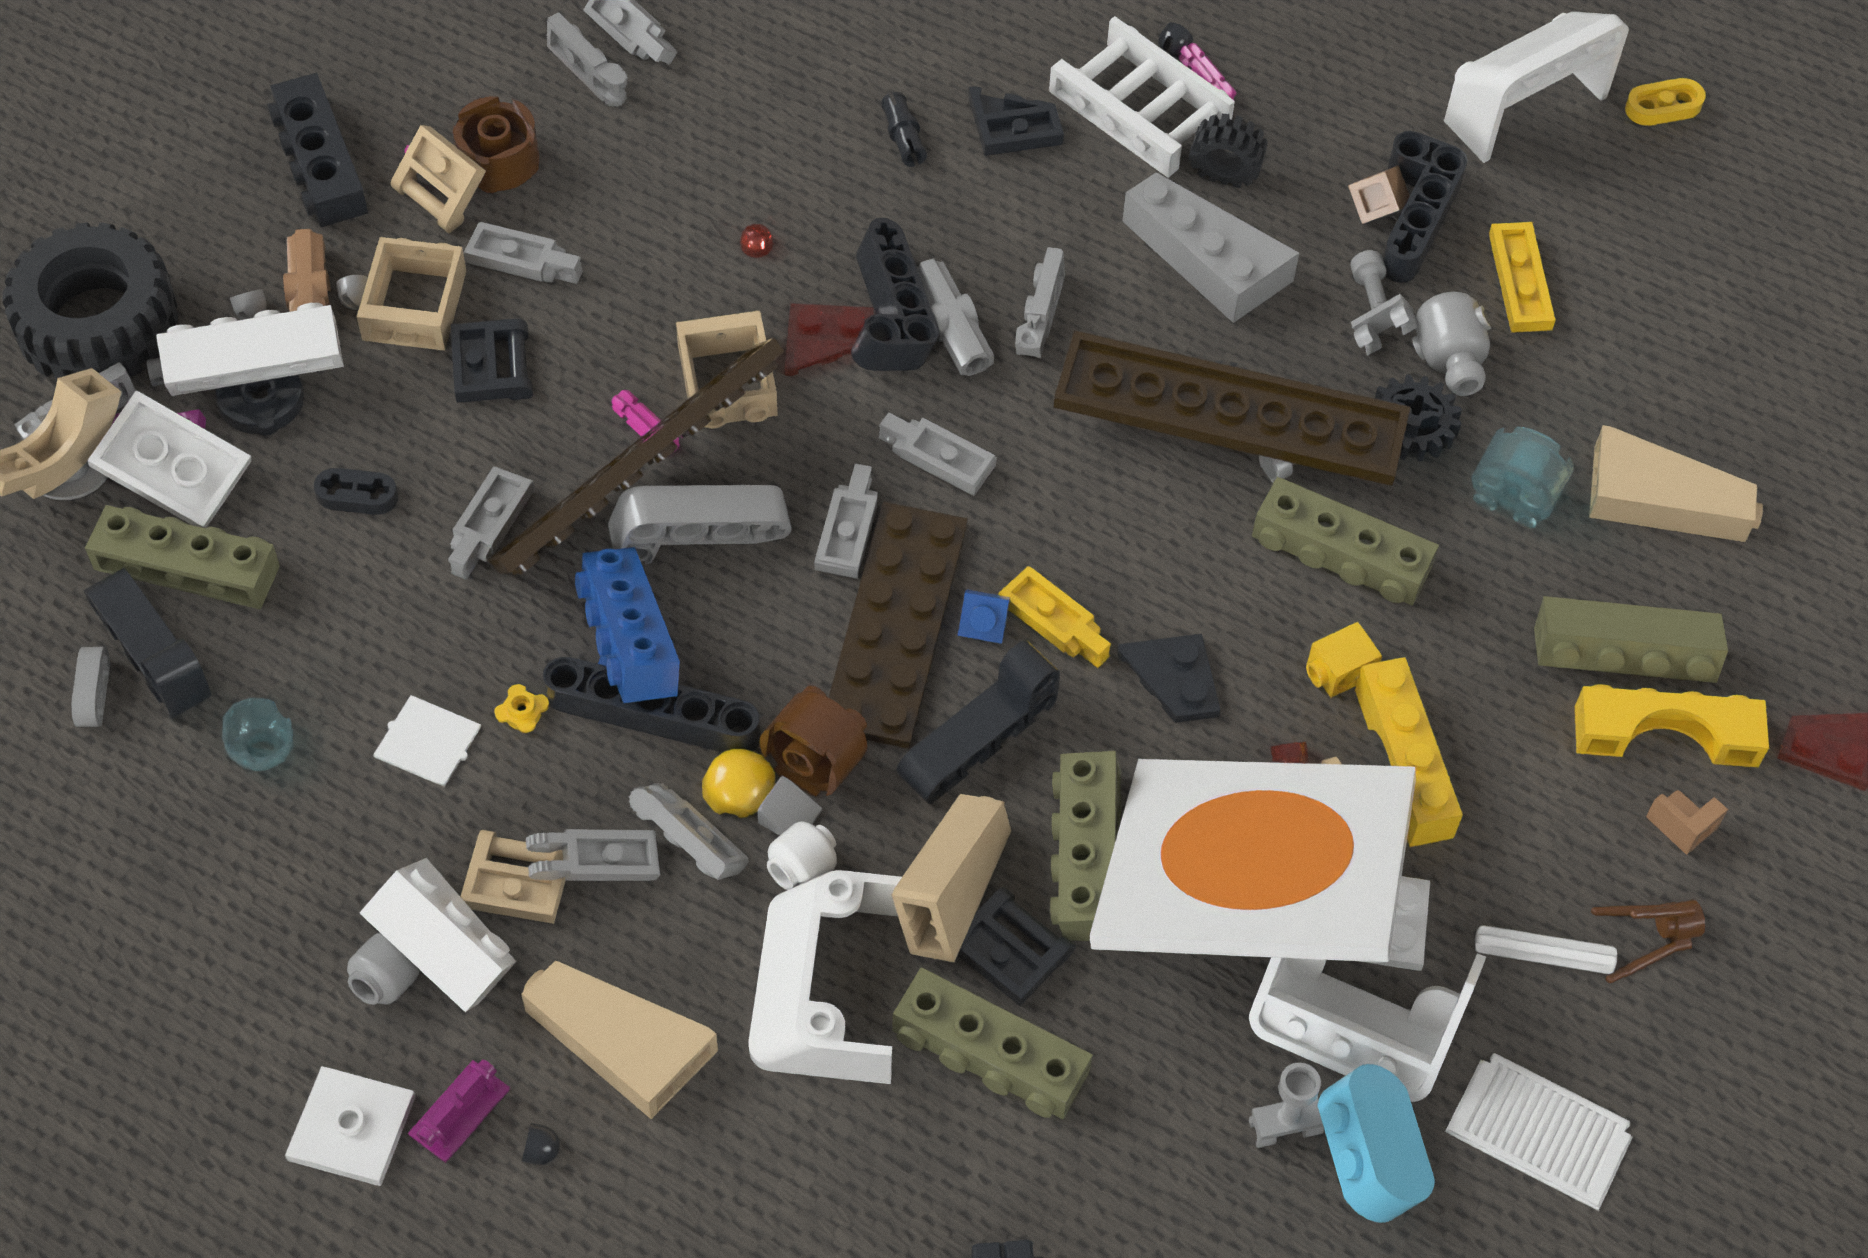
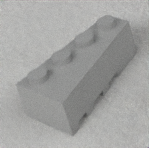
(1208, 246)

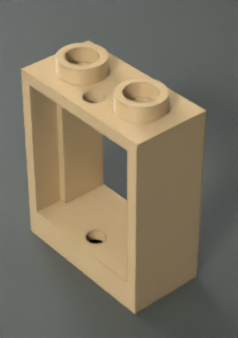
(403, 325)
(740, 333)

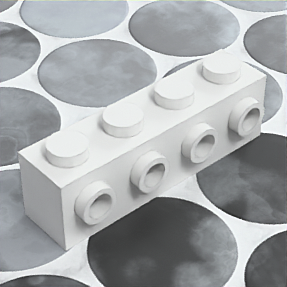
(249, 349)

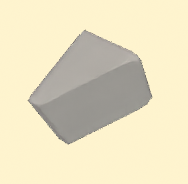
(786, 806)

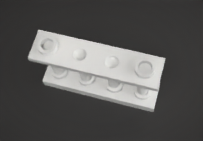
(1121, 122)

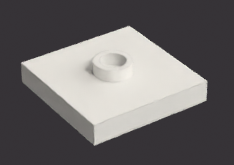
(350, 1126)

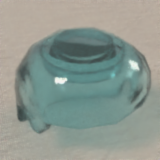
(254, 722)

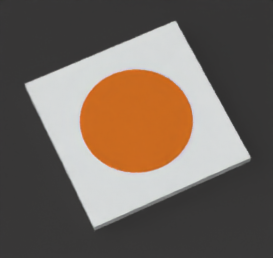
(1258, 860)

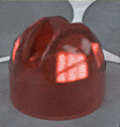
(753, 240)
(1290, 753)

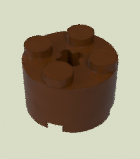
(500, 140)
(807, 734)

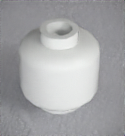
(801, 854)

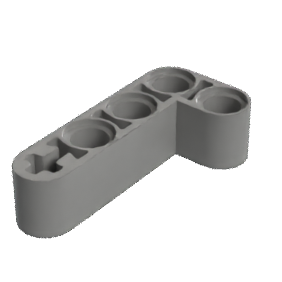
(697, 515)

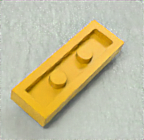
(1521, 277)

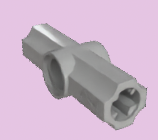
(955, 319)

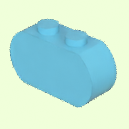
(1376, 1143)

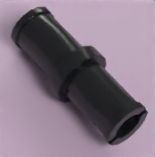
(903, 129)

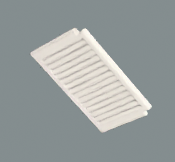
(1541, 1129)

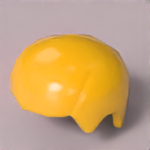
(738, 782)

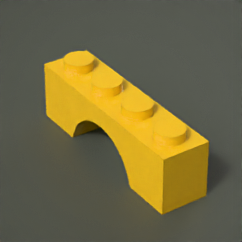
(1398, 716)
(1728, 728)

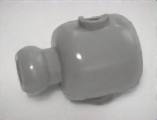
(1454, 340)

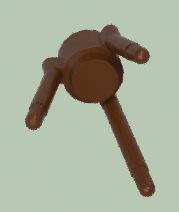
(1673, 920)

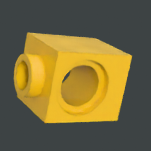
(1339, 658)

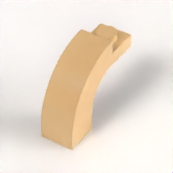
(65, 439)

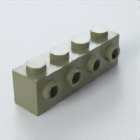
(1344, 541)
(183, 556)
(1630, 639)
(1086, 835)
(991, 1044)

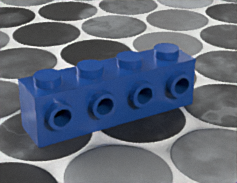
(628, 625)

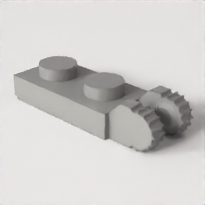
(585, 61)
(688, 830)
(596, 855)

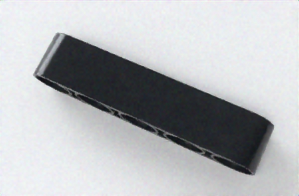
(668, 721)

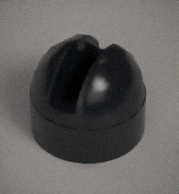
(1176, 35)
(541, 1145)

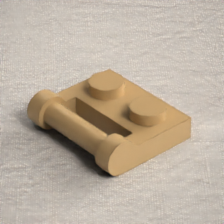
(445, 169)
(507, 887)

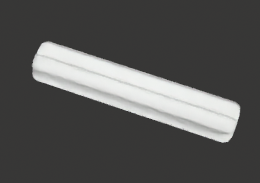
(1545, 949)

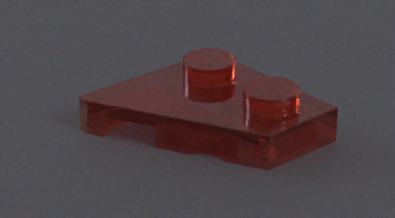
(821, 334)
(1829, 746)

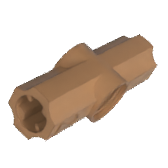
(307, 273)

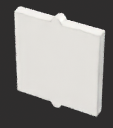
(427, 740)

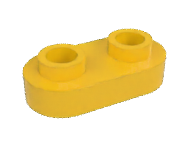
(1662, 101)

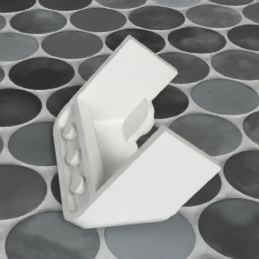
(1569, 44)
(786, 1027)
(1353, 1028)

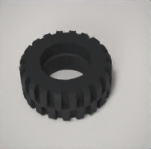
(80, 262)

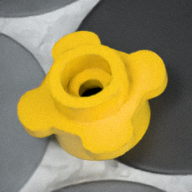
(523, 720)

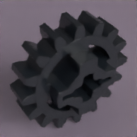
(1431, 419)

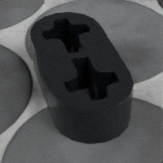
(356, 491)

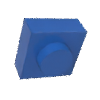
(984, 616)

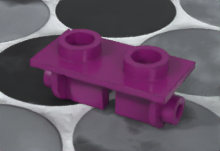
(459, 1110)

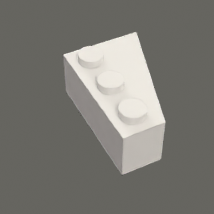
(439, 933)

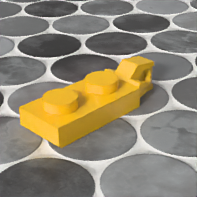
(1056, 616)

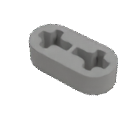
(90, 686)

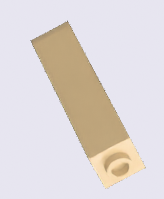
(1667, 490)
(950, 877)
(622, 1037)

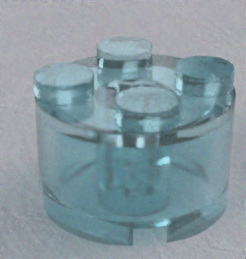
(1521, 475)

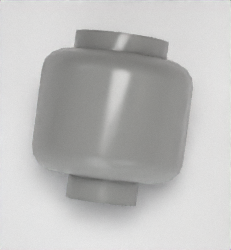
(380, 971)

